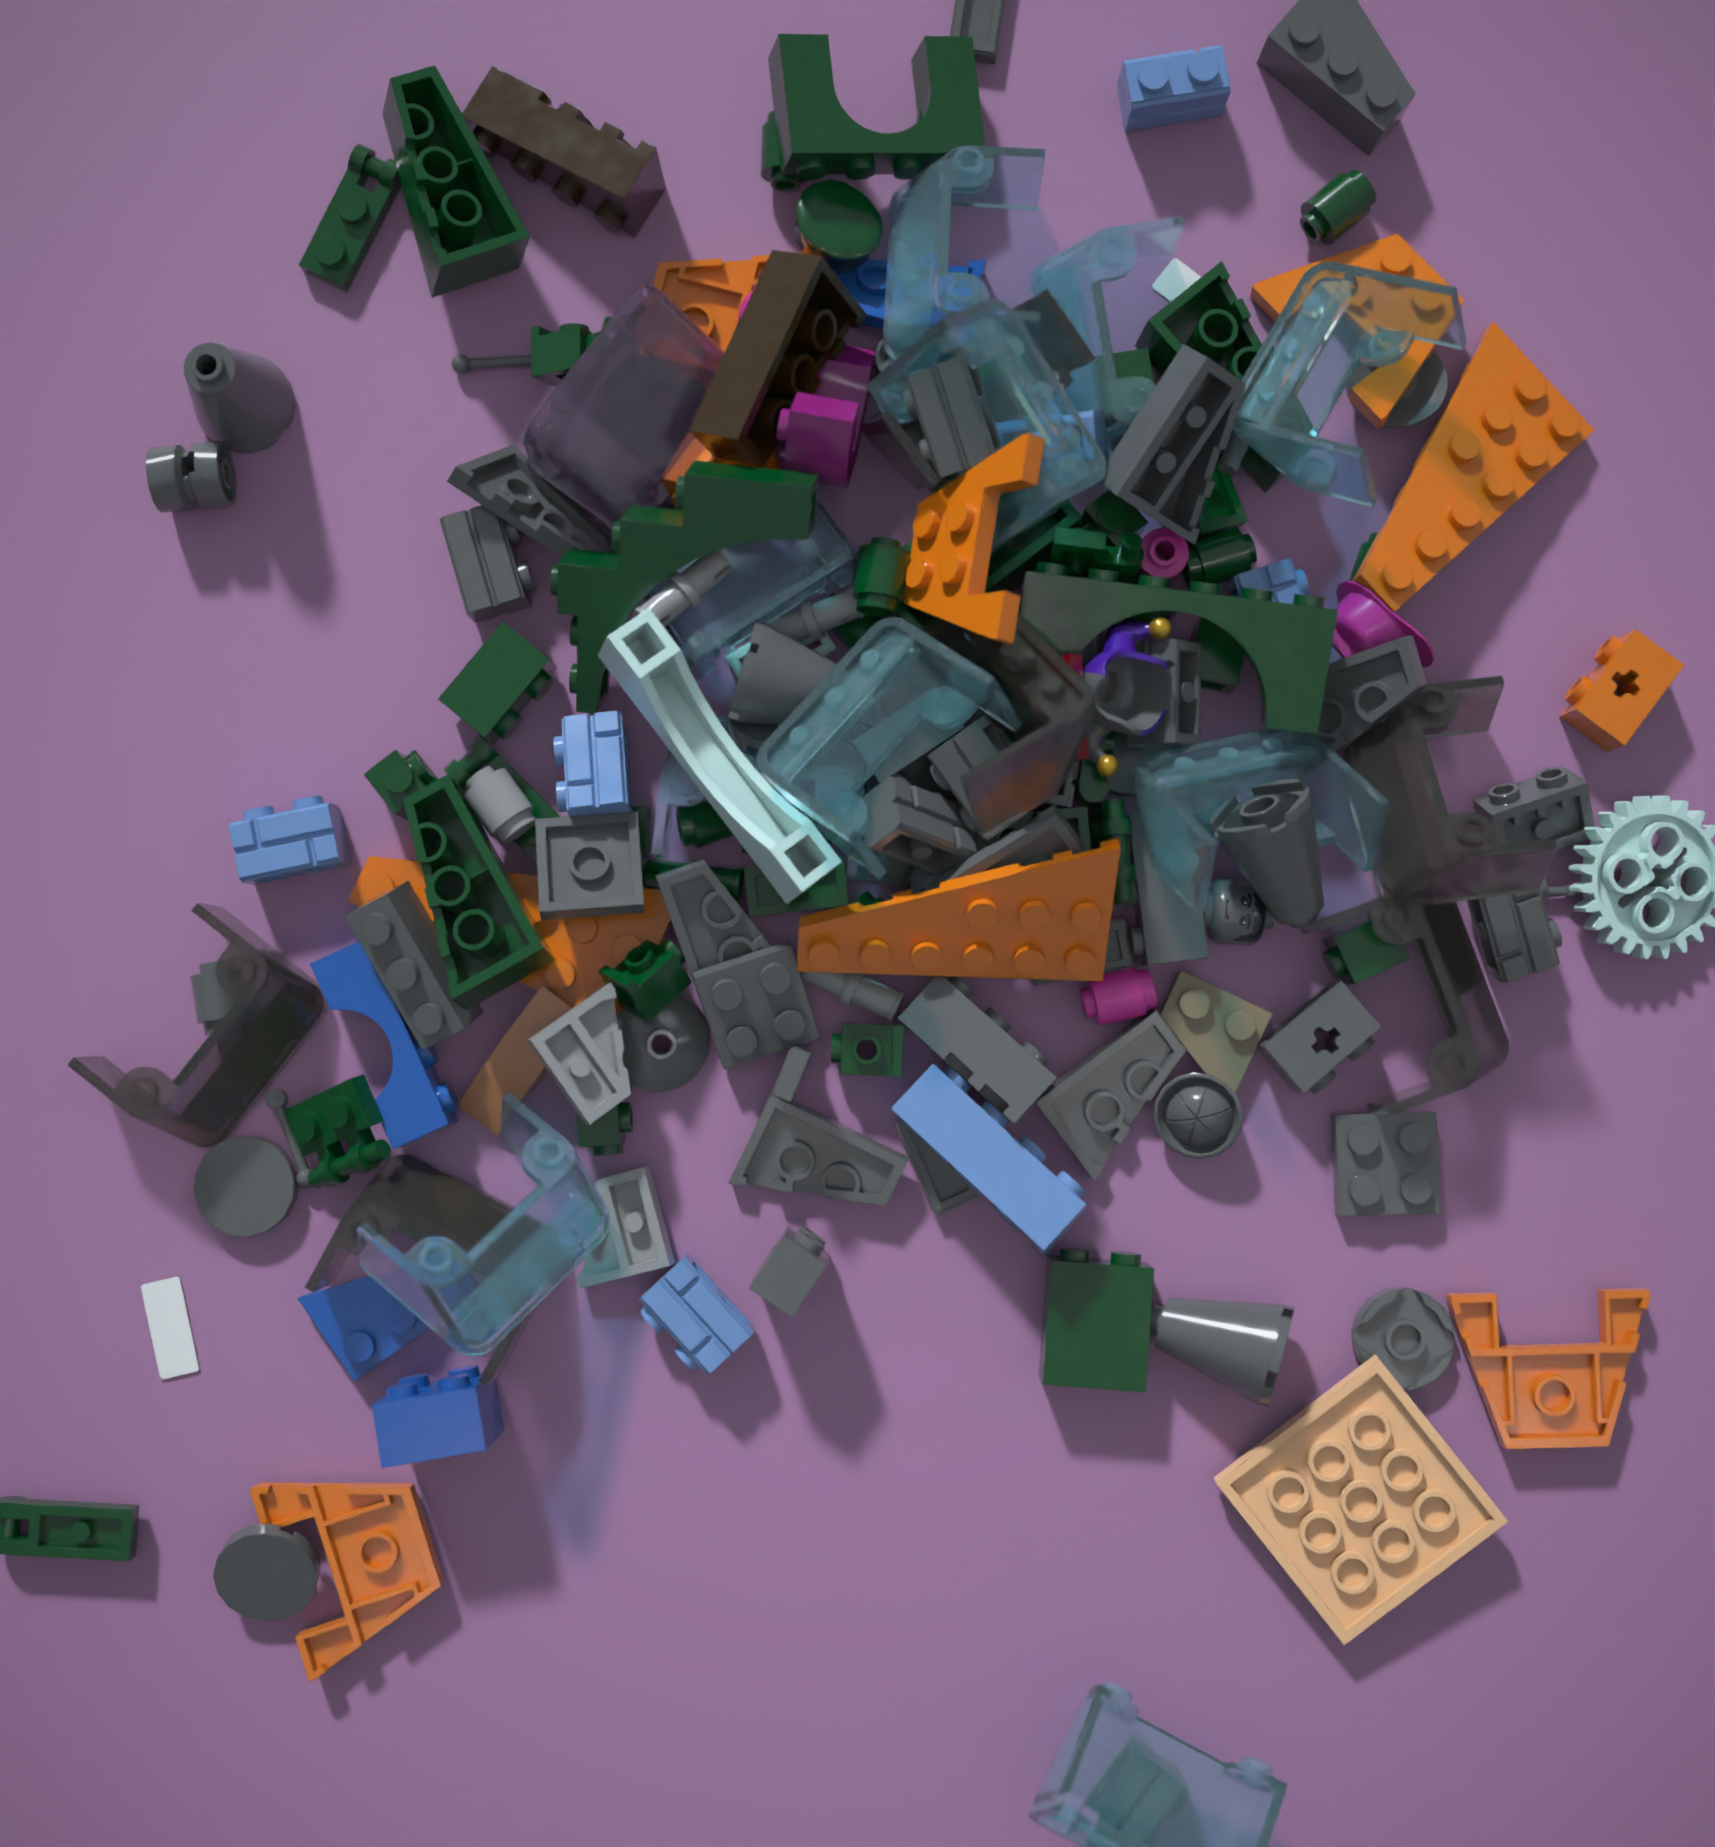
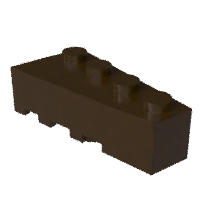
(566, 151)
(776, 350)

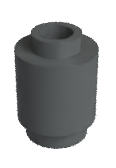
(209, 997)

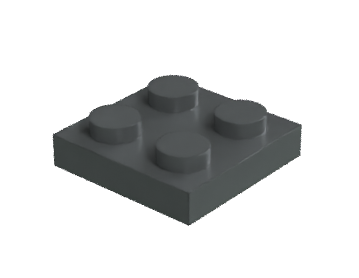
(589, 866)
(756, 1005)
(1385, 1163)

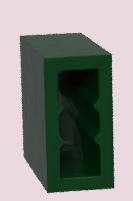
(1096, 1321)

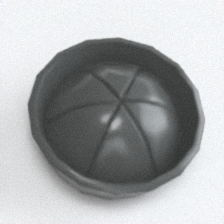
(1198, 1115)

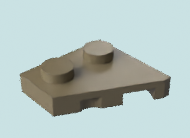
(1214, 1027)

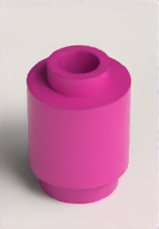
(1168, 544)
(1119, 996)

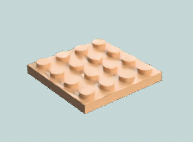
(1360, 1499)

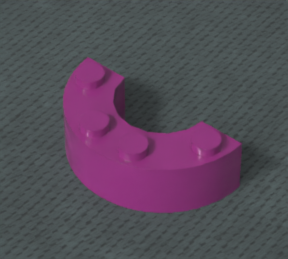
(825, 428)

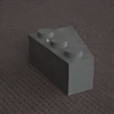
(1339, 69)
(1175, 442)
(978, 1046)

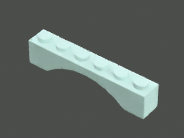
(665, 692)

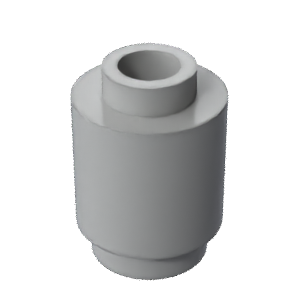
(499, 804)

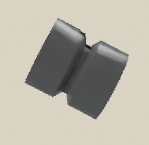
(185, 477)

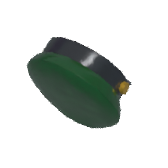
(837, 224)

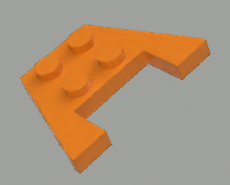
(710, 291)
(1383, 388)
(956, 539)
(1551, 1390)
(375, 1554)

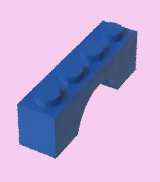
(414, 1097)

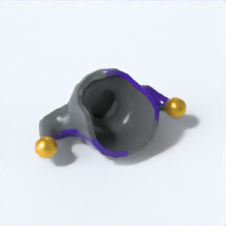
(1127, 687)

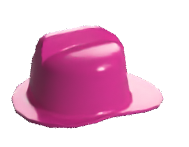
(1367, 623)

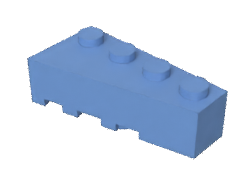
(991, 1158)

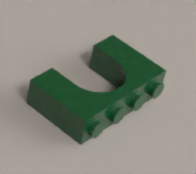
(823, 140)

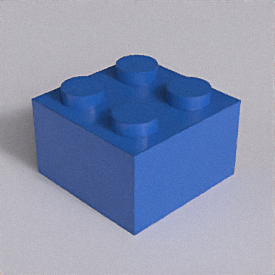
(437, 1417)

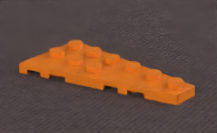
(1480, 458)
(989, 924)
(578, 944)

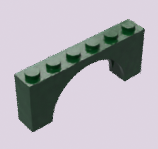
(1282, 640)

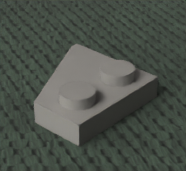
(586, 1055)
(636, 1230)

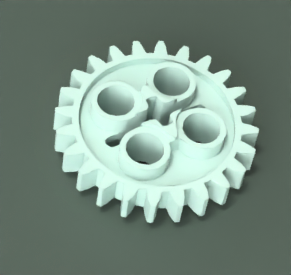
(1628, 841)

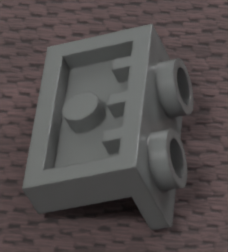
(1540, 808)

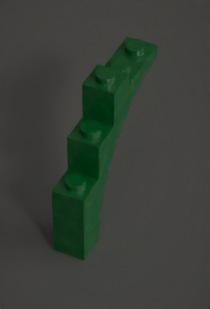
(720, 509)

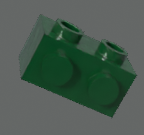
(499, 684)

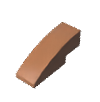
(513, 1063)

